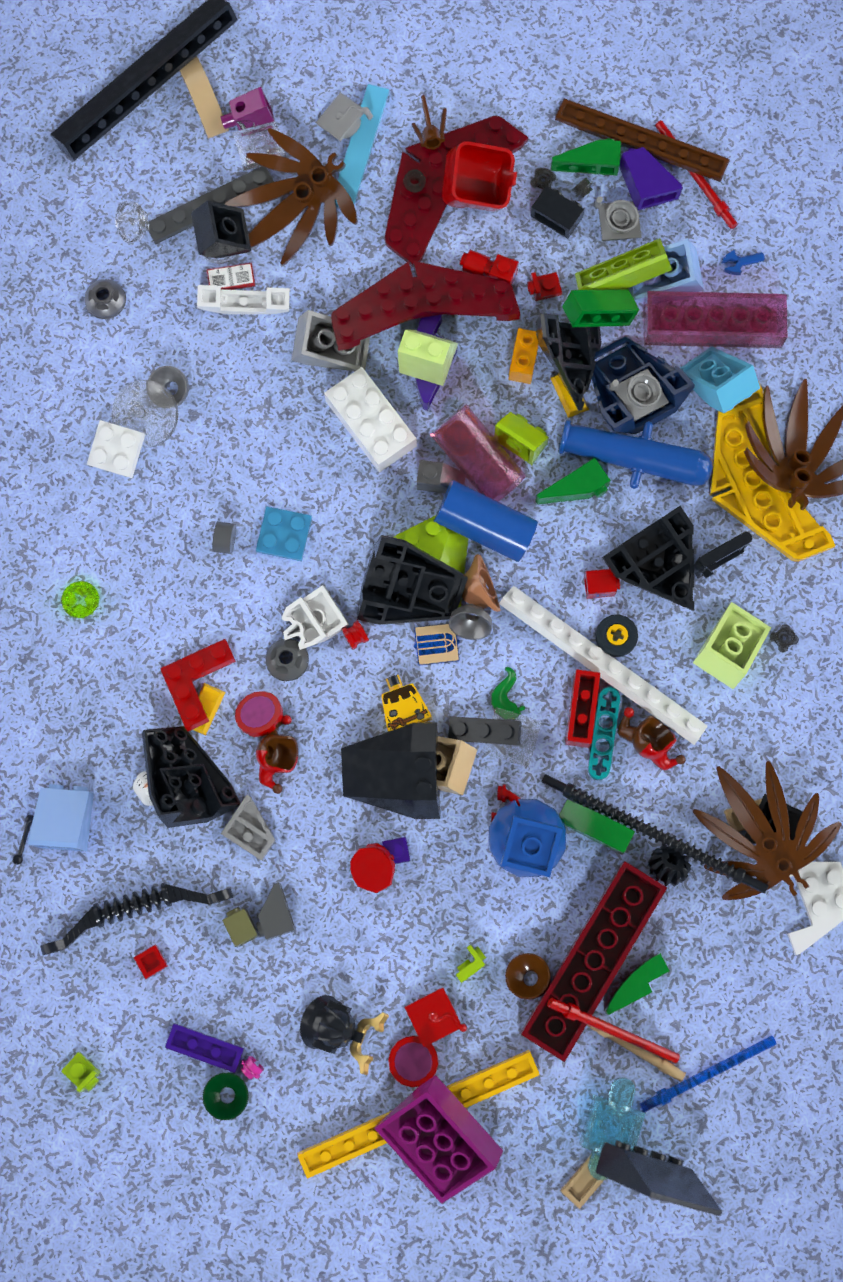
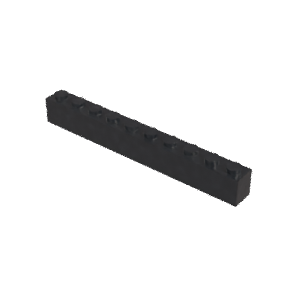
(143, 77)

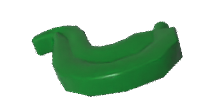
(499, 696)

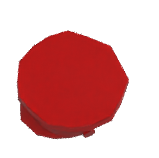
(372, 868)

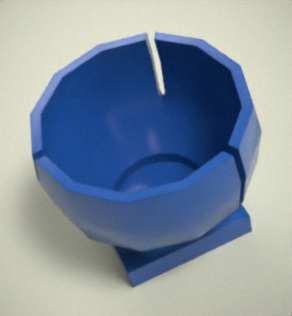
(527, 838)

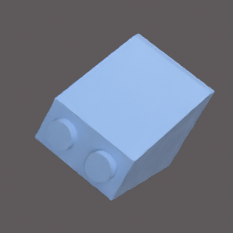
(62, 818)

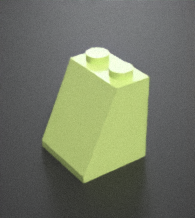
(425, 356)

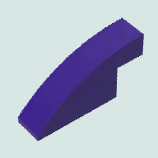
(425, 389)

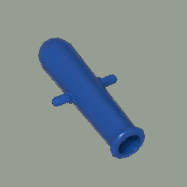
(638, 454)

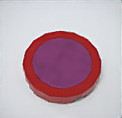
(258, 714)
(411, 1062)

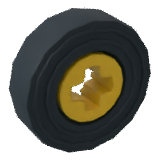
(621, 646)

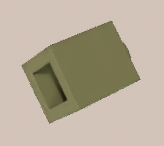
(240, 926)

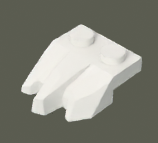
(314, 618)

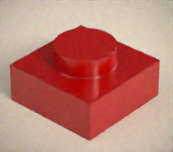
(151, 961)

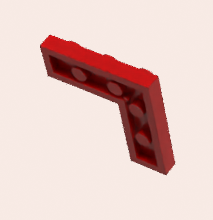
(182, 673)

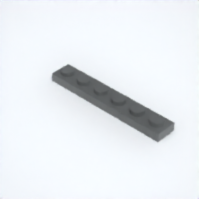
(180, 217)

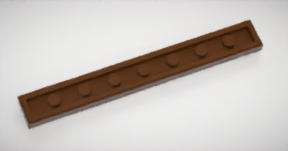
(635, 136)

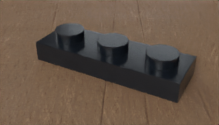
(485, 730)

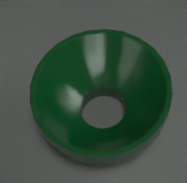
(213, 1102)

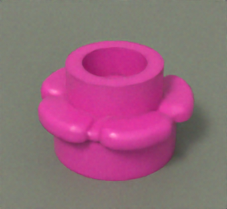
(250, 1069)

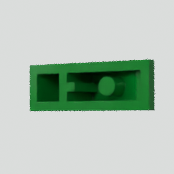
(592, 158)
(579, 485)

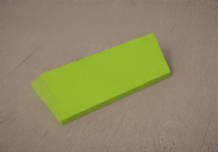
(626, 269)

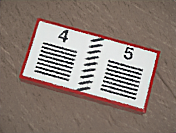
(232, 277)

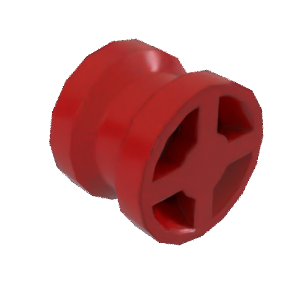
(355, 635)

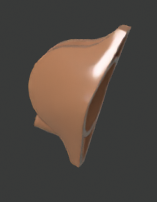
(475, 588)

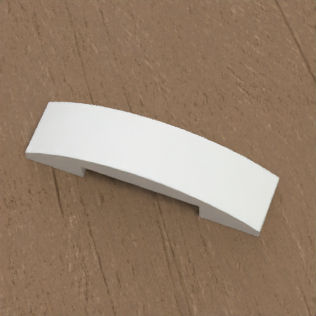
(241, 301)

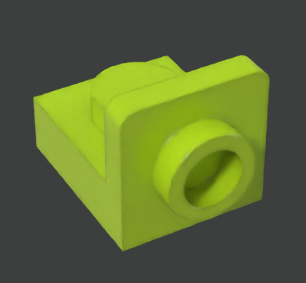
(467, 968)
(81, 1073)

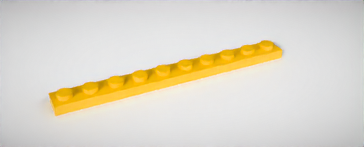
(467, 1090)

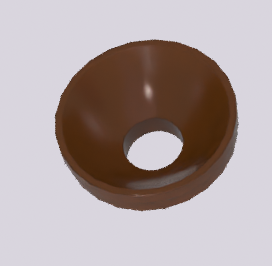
(519, 967)

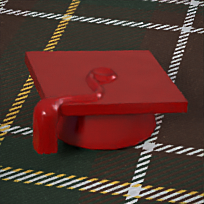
(434, 1017)

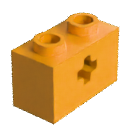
(524, 356)

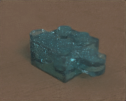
(610, 1121)

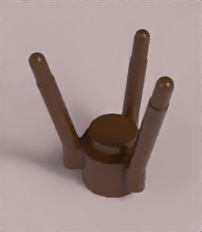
(431, 135)

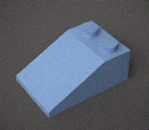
(682, 278)

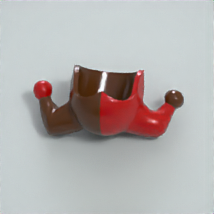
(650, 740)
(276, 755)

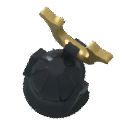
(330, 1026)

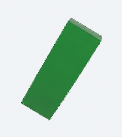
(596, 826)
(636, 983)

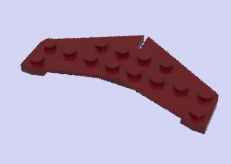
(417, 214)
(430, 293)

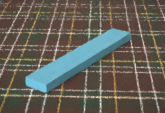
(362, 141)

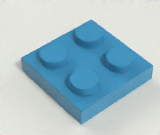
(284, 533)

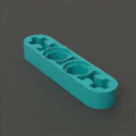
(604, 733)

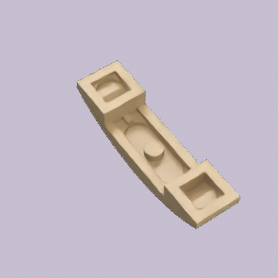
(203, 97)

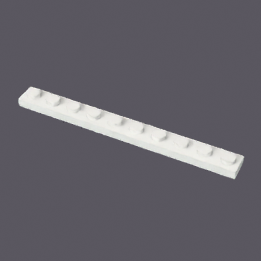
(598, 661)

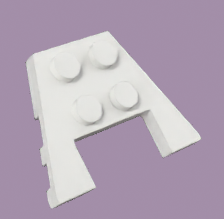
(821, 900)

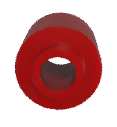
(476, 263)

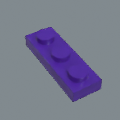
(204, 1048)

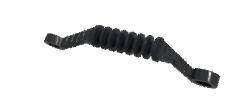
(96, 915)

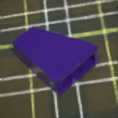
(647, 179)

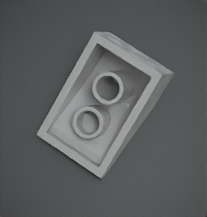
(317, 345)

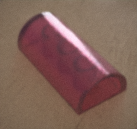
(478, 454)

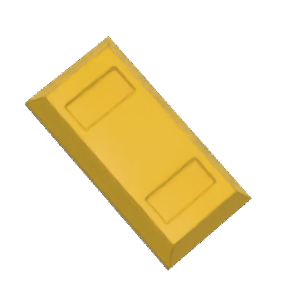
(567, 402)
(211, 700)

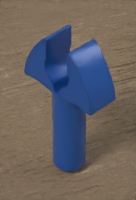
(741, 261)

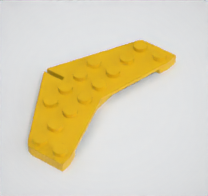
(753, 500)

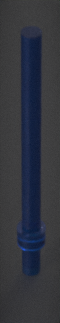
(665, 1095)

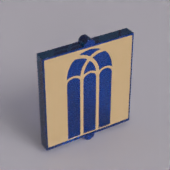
(436, 644)

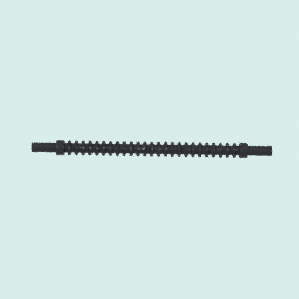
(739, 875)

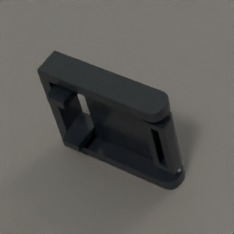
(721, 555)

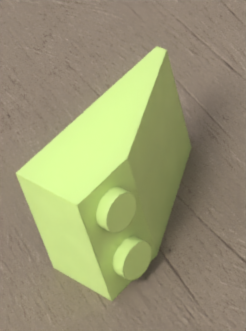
(732, 646)

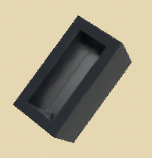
(557, 212)

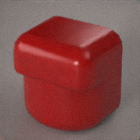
(478, 176)

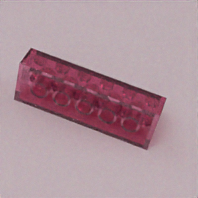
(715, 319)

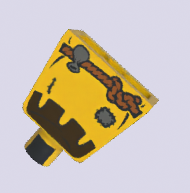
(403, 704)

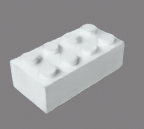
(370, 419)

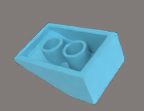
(721, 379)

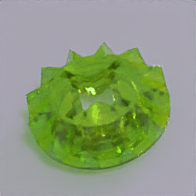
(69, 599)

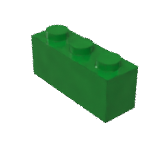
(600, 308)

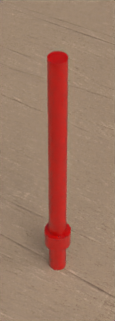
(720, 207)
(574, 1013)

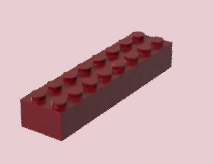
(594, 958)

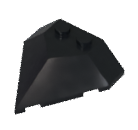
(570, 353)
(659, 559)

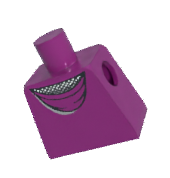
(248, 111)

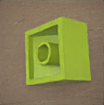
(521, 437)

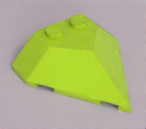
(439, 543)

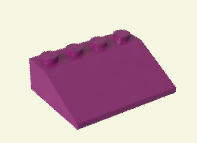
(439, 1140)

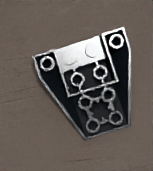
(183, 779)

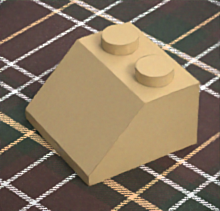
(454, 764)

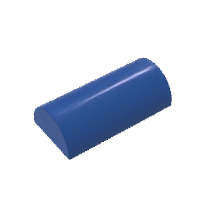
(486, 521)

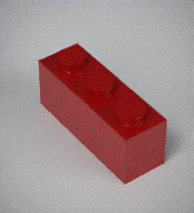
(582, 708)

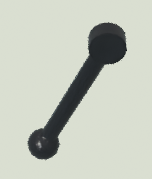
(18, 859)

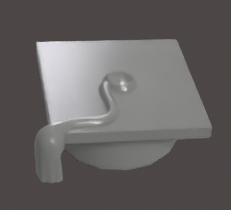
(342, 117)
(618, 220)
(640, 394)

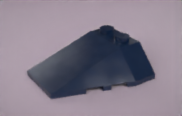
(625, 364)

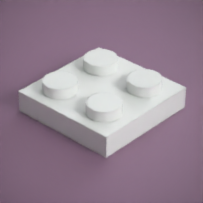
(116, 449)

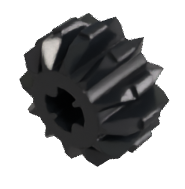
(669, 866)

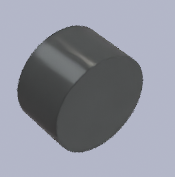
(224, 537)

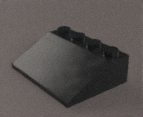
(655, 1176)

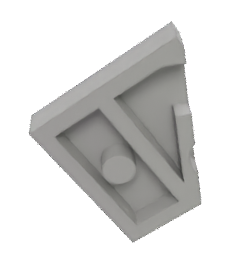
(249, 829)

